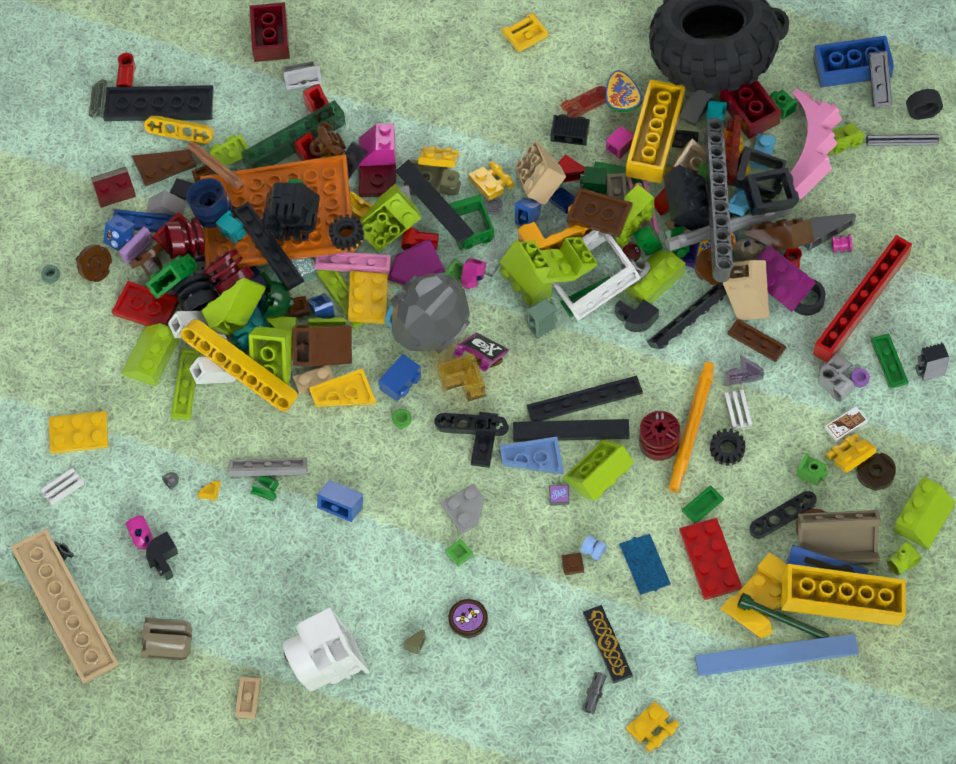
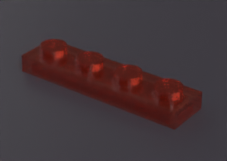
(732, 142)

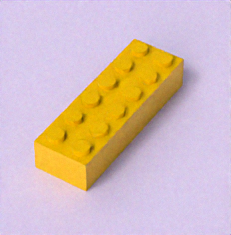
(655, 131)
(843, 595)

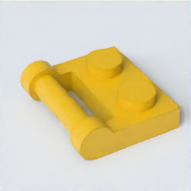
(528, 36)

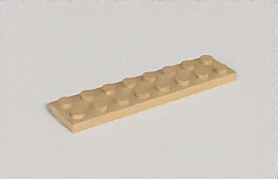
(64, 606)

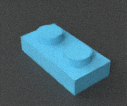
(766, 145)

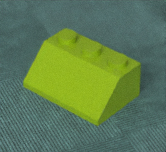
(663, 273)
(522, 277)
(151, 354)
(599, 469)
(924, 513)

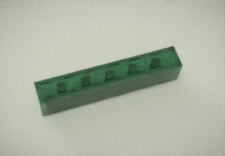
(282, 144)

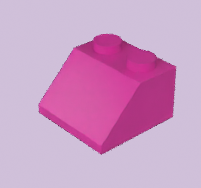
(380, 145)

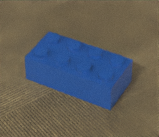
(848, 60)

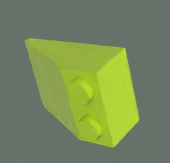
(273, 350)

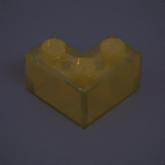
(462, 373)

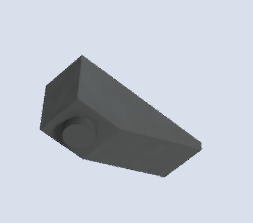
(828, 226)

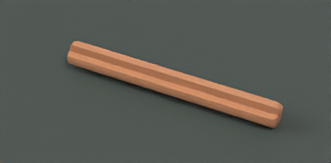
(215, 165)

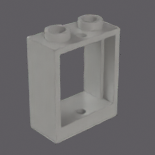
(301, 72)

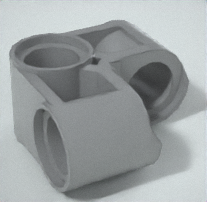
(838, 385)

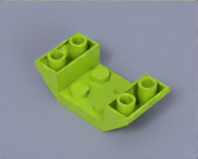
(560, 264)

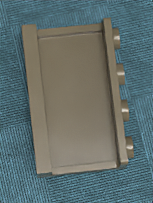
(841, 535)

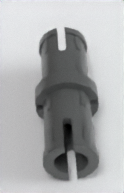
(594, 693)

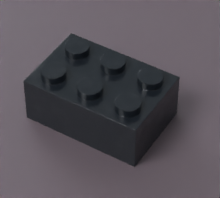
(687, 198)

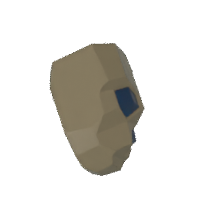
(748, 249)

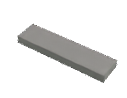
(267, 467)

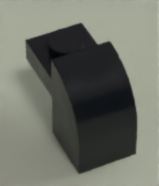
(639, 319)
(159, 551)

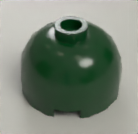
(276, 300)

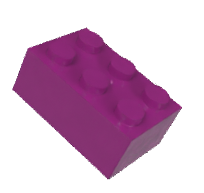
(784, 279)

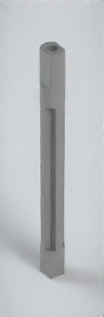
(735, 224)

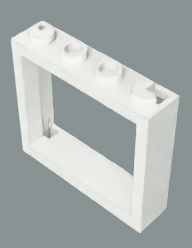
(607, 289)

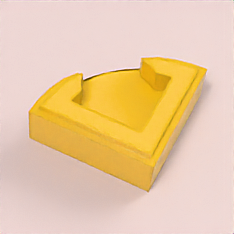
(210, 491)

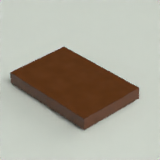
(599, 212)

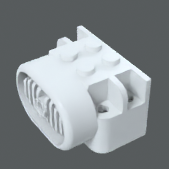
(323, 651)

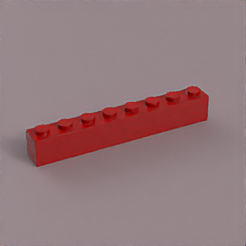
(862, 299)

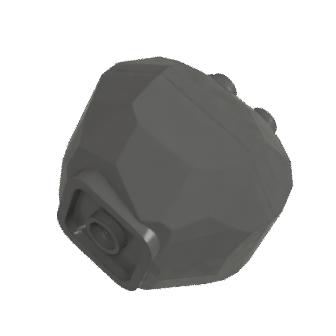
(429, 313)

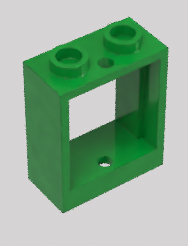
(471, 205)

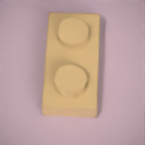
(312, 378)
(248, 697)

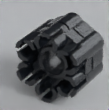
(290, 208)

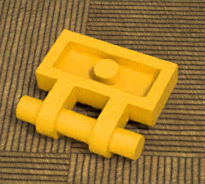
(438, 157)
(487, 184)
(855, 455)
(648, 722)

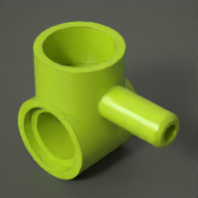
(903, 559)

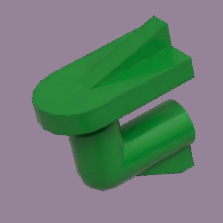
(267, 493)

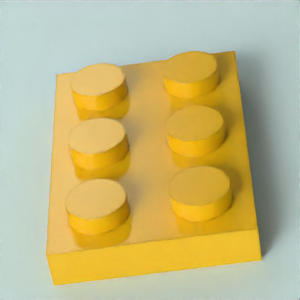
(367, 297)
(78, 432)

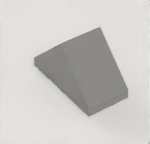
(165, 204)

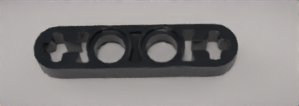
(472, 420)
(780, 512)

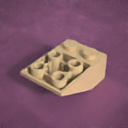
(539, 173)
(748, 289)

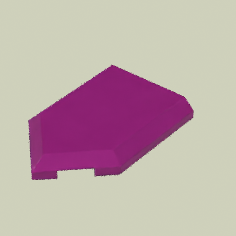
(417, 260)

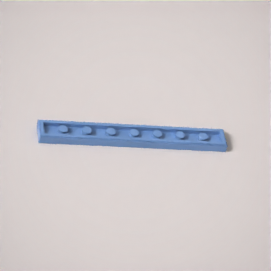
(776, 654)

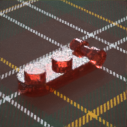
(585, 102)

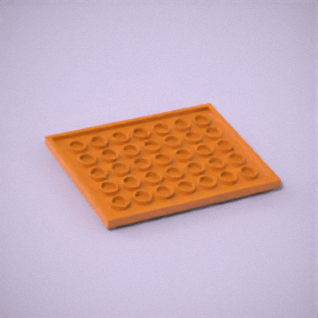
(323, 175)

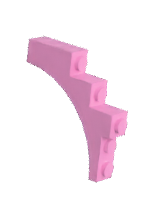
(819, 142)

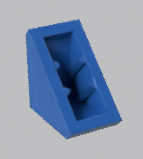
(321, 306)

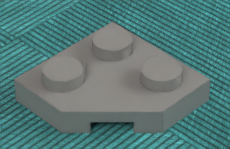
(464, 508)

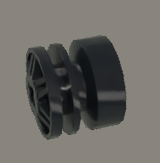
(195, 292)

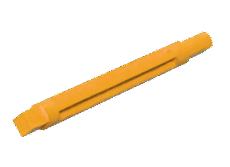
(691, 427)

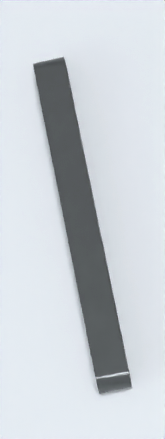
(718, 200)

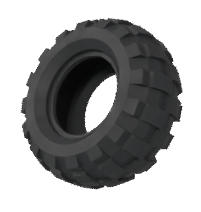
(713, 63)

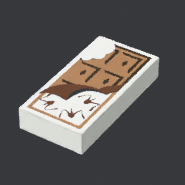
(846, 424)

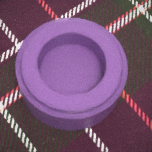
(860, 377)

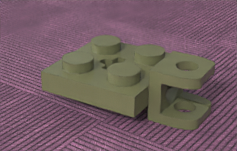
(439, 178)

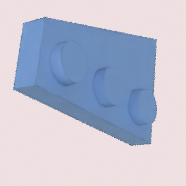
(533, 455)

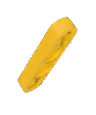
(179, 129)

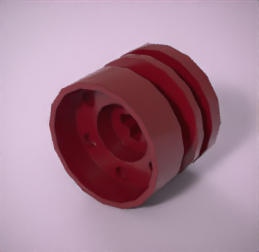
(187, 238)
(228, 270)
(655, 444)

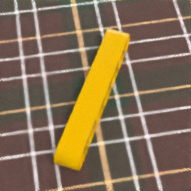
(239, 365)

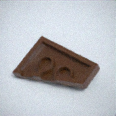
(163, 165)

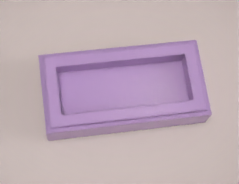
(136, 245)

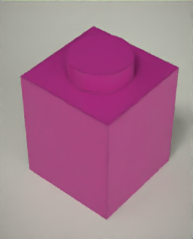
(619, 142)

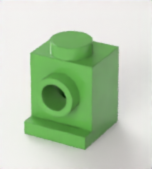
(813, 476)

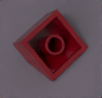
(113, 187)

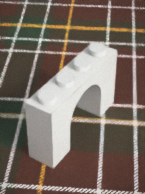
(203, 369)

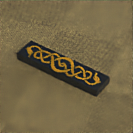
(607, 644)

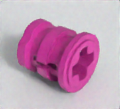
(842, 243)

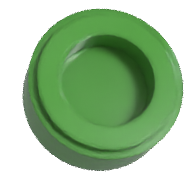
(401, 418)

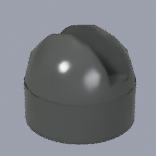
(172, 478)

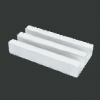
(734, 395)
(59, 480)

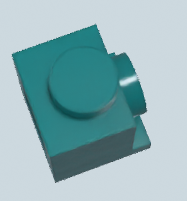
(716, 110)
(231, 227)

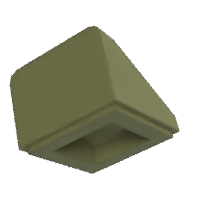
(415, 642)

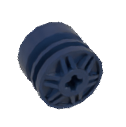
(208, 201)

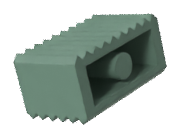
(541, 318)

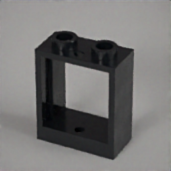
(763, 159)
(754, 198)

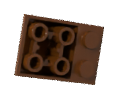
(782, 233)
(322, 345)

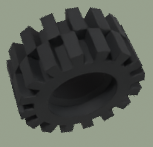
(346, 241)
(724, 457)

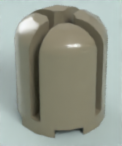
(166, 639)

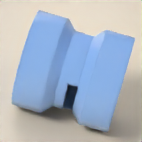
(593, 547)

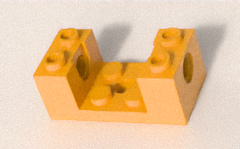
(530, 232)

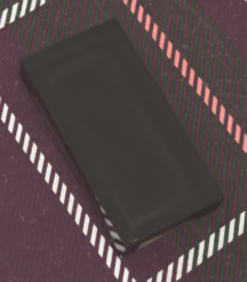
(98, 98)

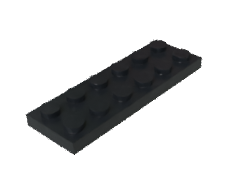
(164, 101)

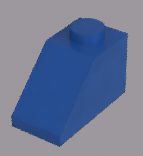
(527, 211)

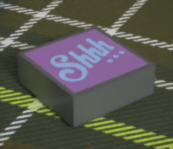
(559, 494)

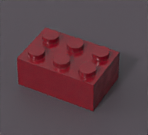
(269, 32)
(754, 105)

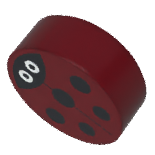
(632, 251)

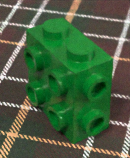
(171, 274)

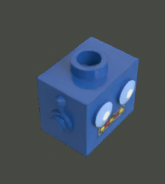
(118, 232)

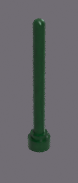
(746, 602)

